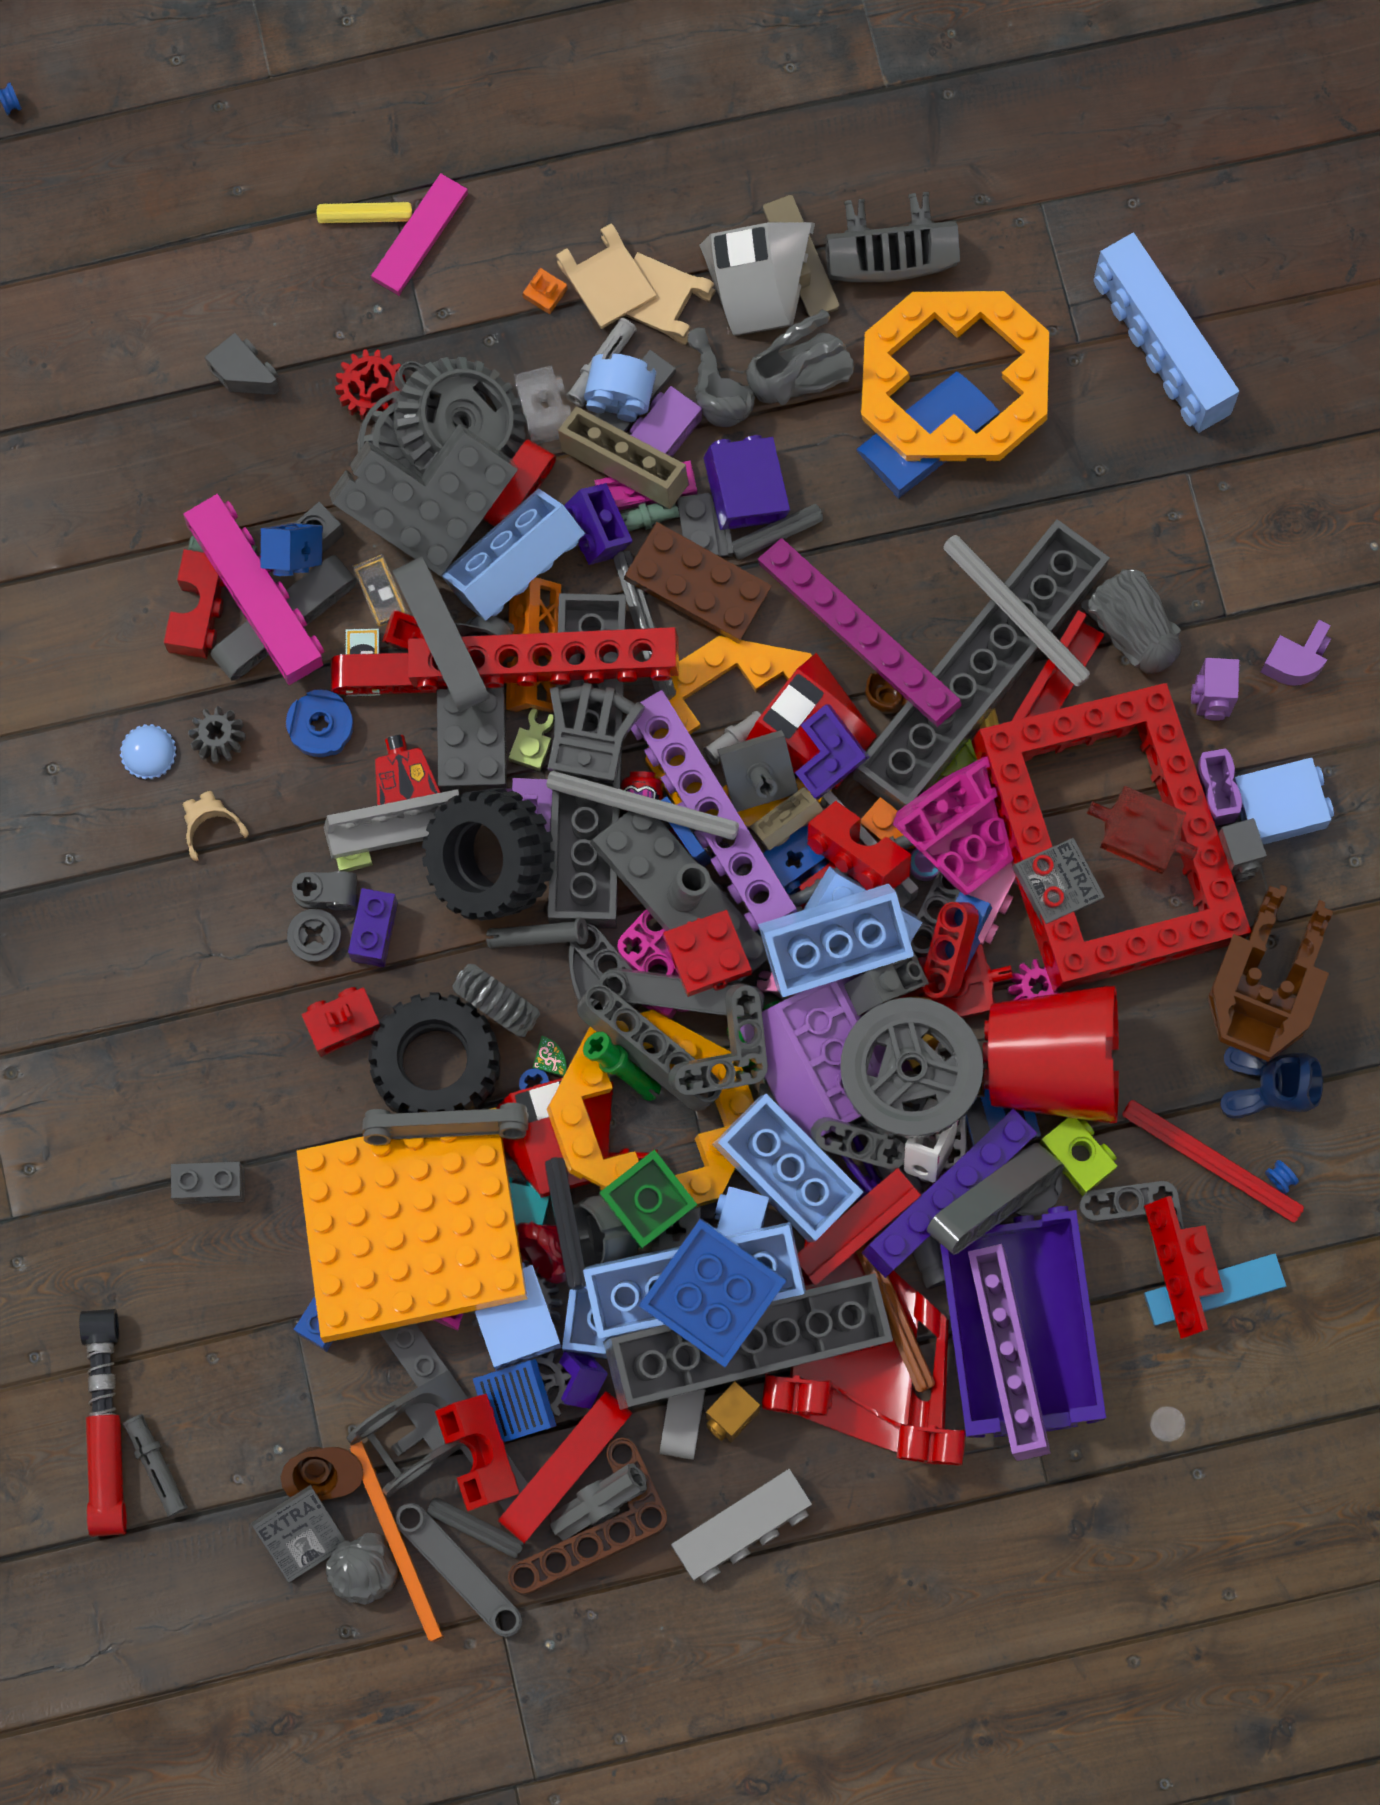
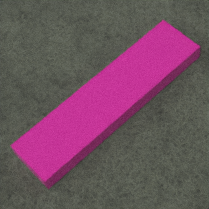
(419, 234)

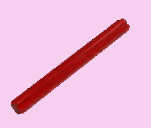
(1213, 1161)

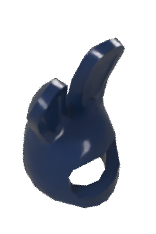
(1287, 1083)

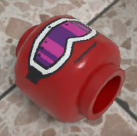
(643, 784)

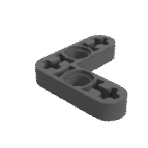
(740, 1052)
(876, 1140)
(1144, 1194)

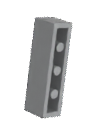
(741, 1526)

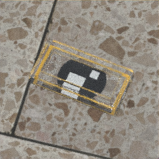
(378, 589)

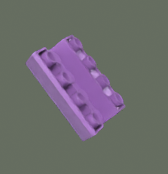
(805, 1053)

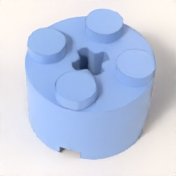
(619, 386)

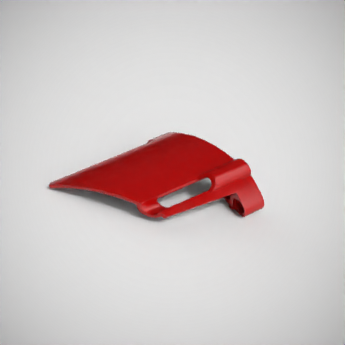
(871, 1390)

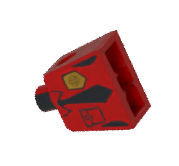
(402, 773)

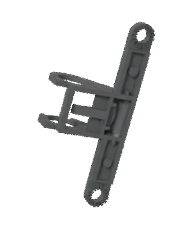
(434, 1391)

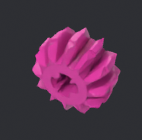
(1030, 977)

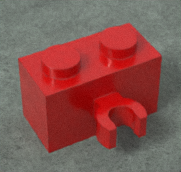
(341, 1020)

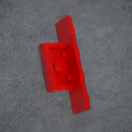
(1185, 1264)

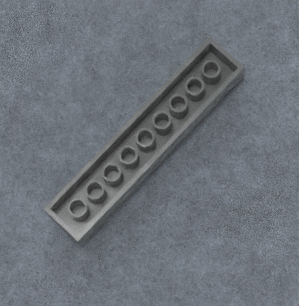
(982, 667)
(581, 878)

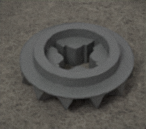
(314, 920)

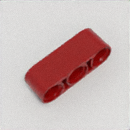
(533, 467)
(962, 939)

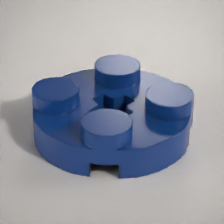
(308, 709)

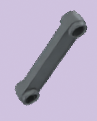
(668, 992)
(508, 1122)
(458, 1569)

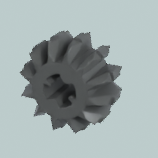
(216, 722)

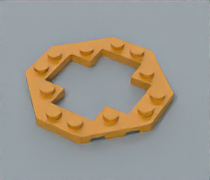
(957, 313)
(760, 667)
(587, 1080)

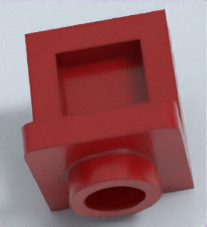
(400, 629)

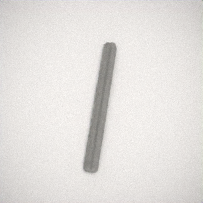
(1016, 610)
(643, 805)

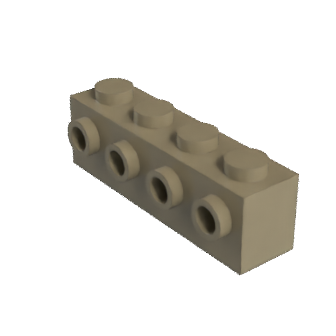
(623, 457)

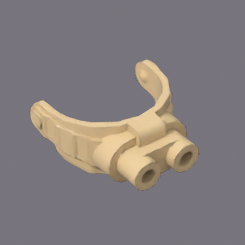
(204, 809)

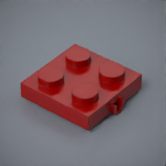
(707, 953)

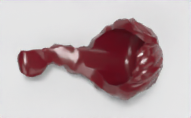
(542, 1249)

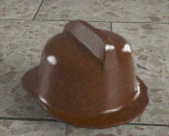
(328, 1470)

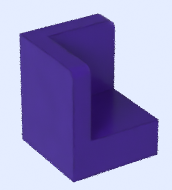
(585, 1380)

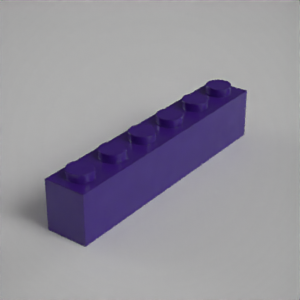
(977, 1164)

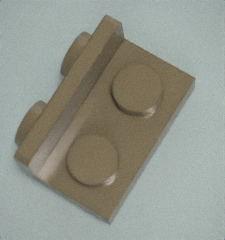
(786, 818)

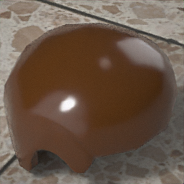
(883, 695)

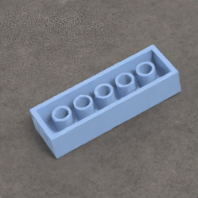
(1165, 333)
(621, 1284)

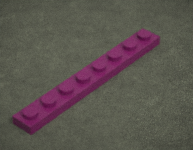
(860, 632)

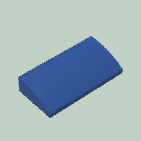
(951, 397)

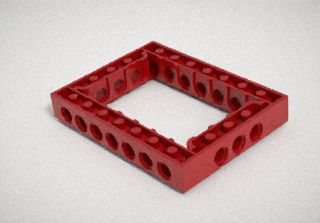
(1060, 942)

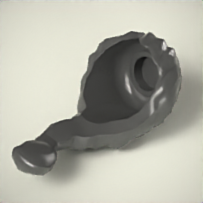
(721, 399)

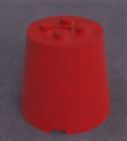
(1055, 1054)

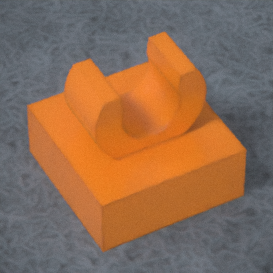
(545, 291)

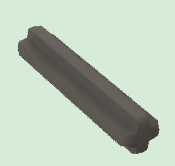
(780, 529)
(475, 1527)

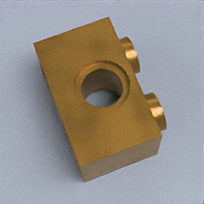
(731, 1413)

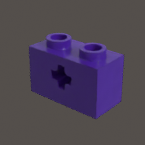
(373, 927)

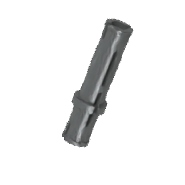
(150, 1455)

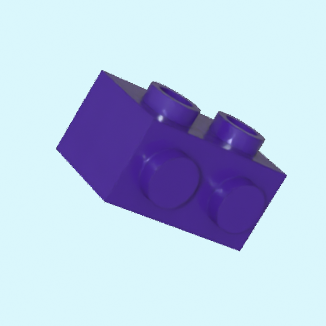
(601, 522)

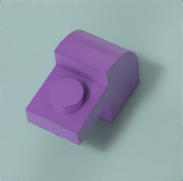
(1296, 664)

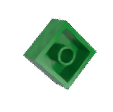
(647, 1199)

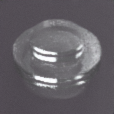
(1167, 1424)

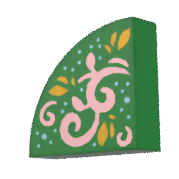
(550, 1058)

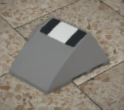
(758, 273)

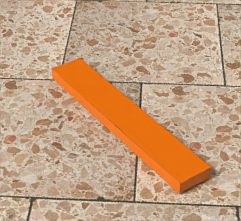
(397, 1544)

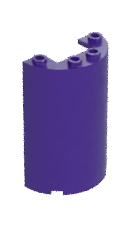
(1055, 1318)

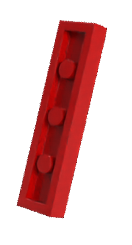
(1052, 685)
(857, 1226)

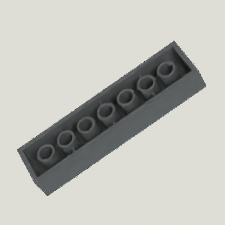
(788, 1334)

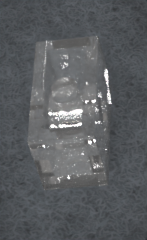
(538, 387)

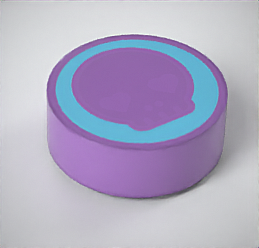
(921, 867)

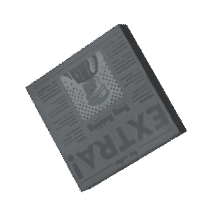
(1069, 874)
(298, 1533)

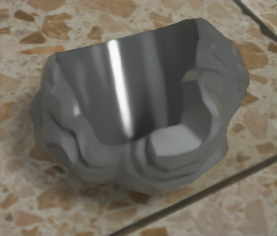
(362, 1569)

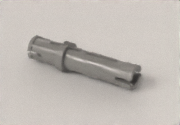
(612, 345)

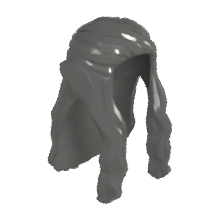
(800, 369)
(1135, 620)

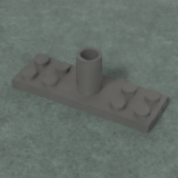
(669, 879)

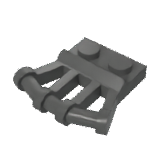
(586, 752)

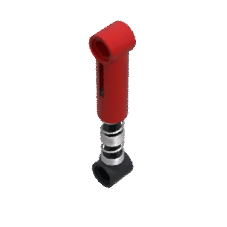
(103, 1428)

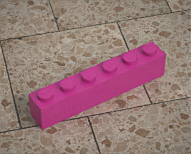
(253, 589)

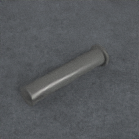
(538, 934)

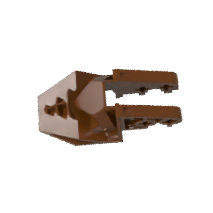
(1258, 1017)

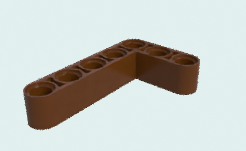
(598, 1533)

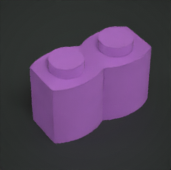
(1221, 792)

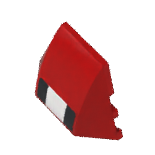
(798, 700)
(540, 1140)

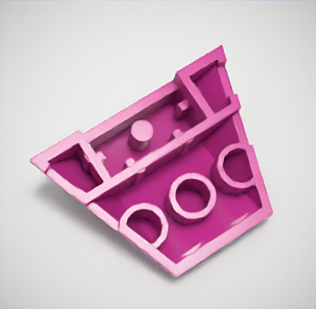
(959, 827)

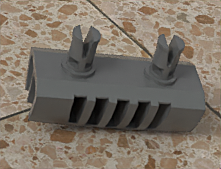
(891, 252)

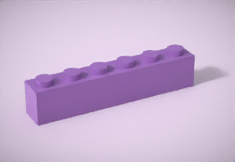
(1009, 1352)

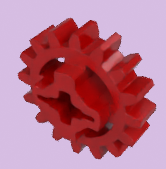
(361, 374)

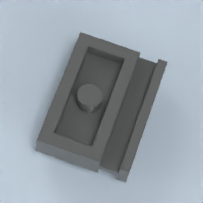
(701, 524)

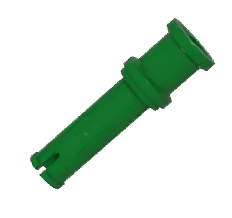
(614, 1060)

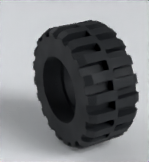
(523, 846)
(428, 1015)

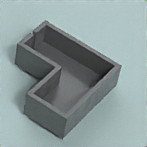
(431, 511)

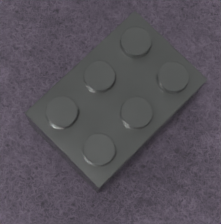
(472, 743)

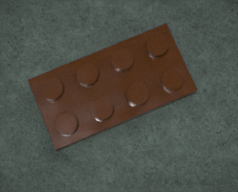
(697, 582)

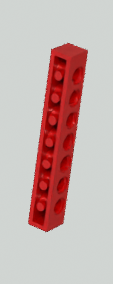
(561, 646)

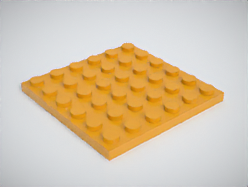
(408, 1231)

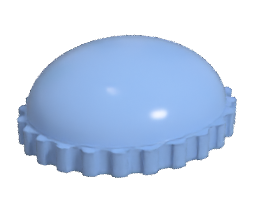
(148, 752)

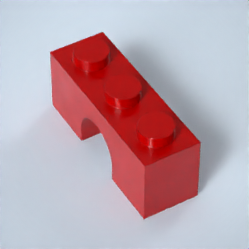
(193, 631)
(835, 837)
(475, 1426)

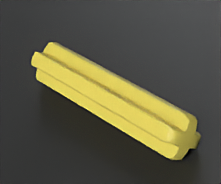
(364, 212)

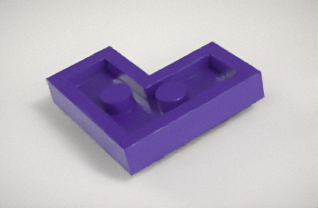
(838, 752)

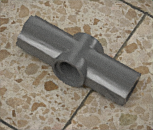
(598, 1502)

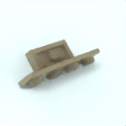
(816, 288)

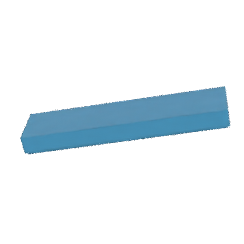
(1238, 1284)

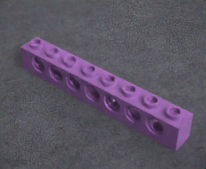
(661, 714)

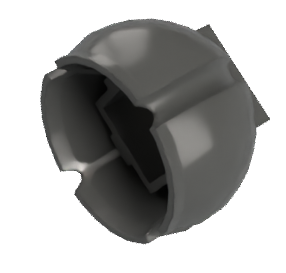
(601, 1233)

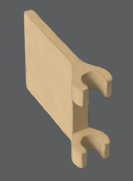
(608, 281)
(672, 292)

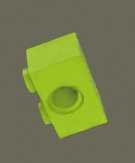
(1081, 1174)

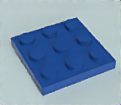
(712, 1292)

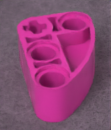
(651, 947)

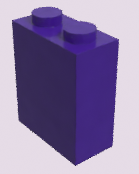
(746, 482)

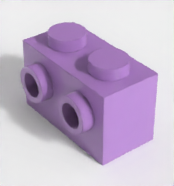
(1216, 688)

